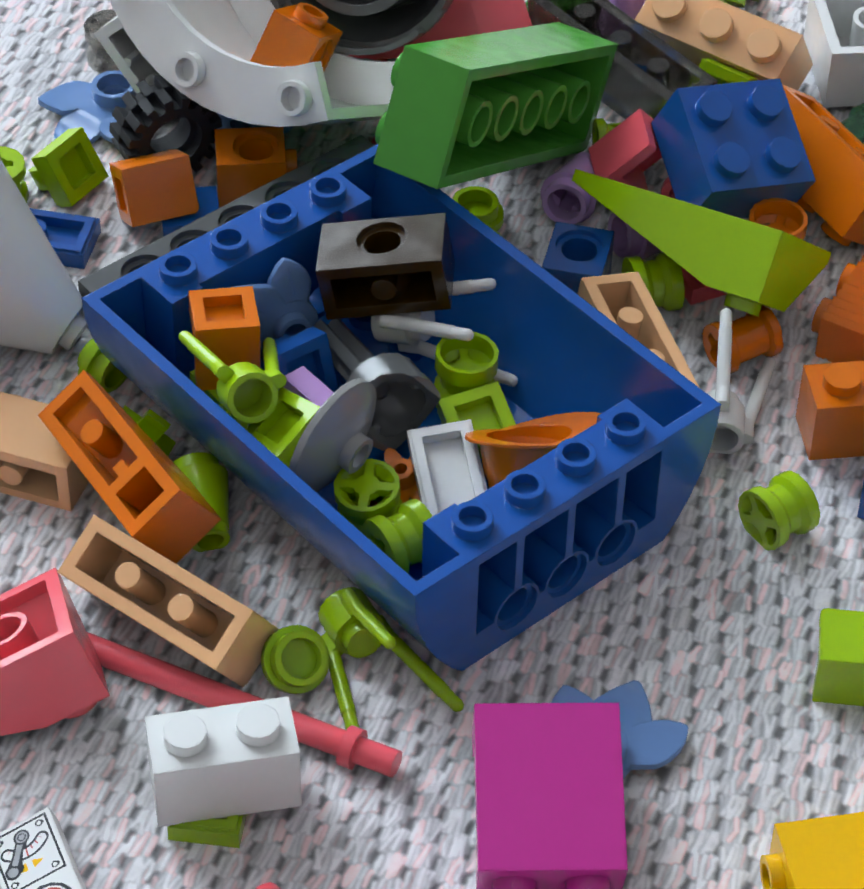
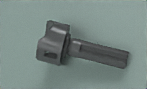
(402, 390)

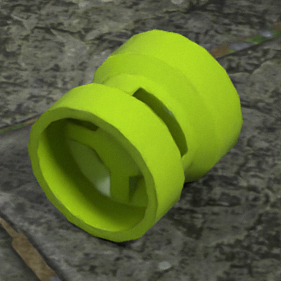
(474, 368)

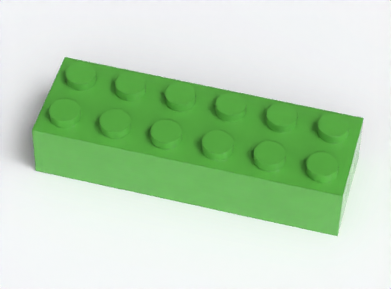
(492, 102)

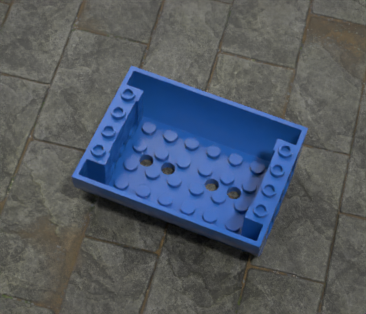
(518, 545)

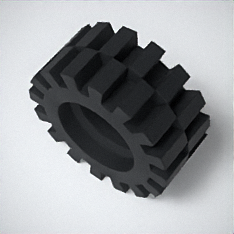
(153, 109)

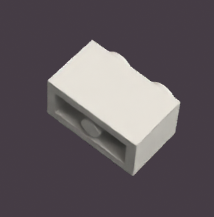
(224, 761)

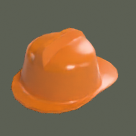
(525, 442)

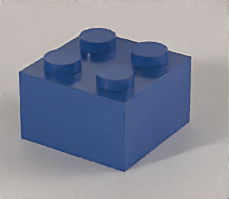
(732, 146)

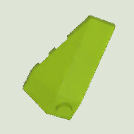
(720, 250)

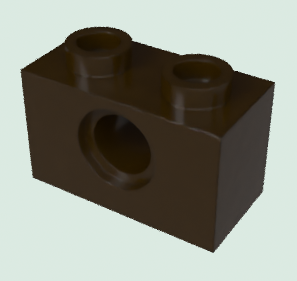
(385, 266)

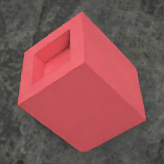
(627, 151)

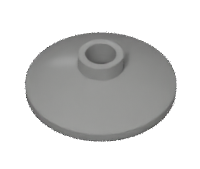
(336, 435)

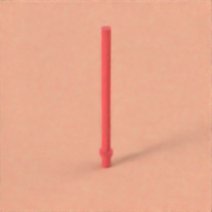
(347, 745)

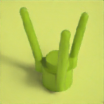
(242, 387)
(359, 630)

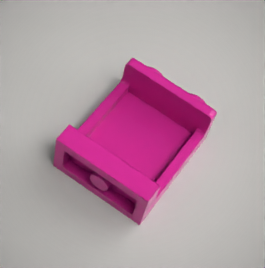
(549, 796)

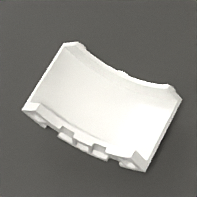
(207, 56)

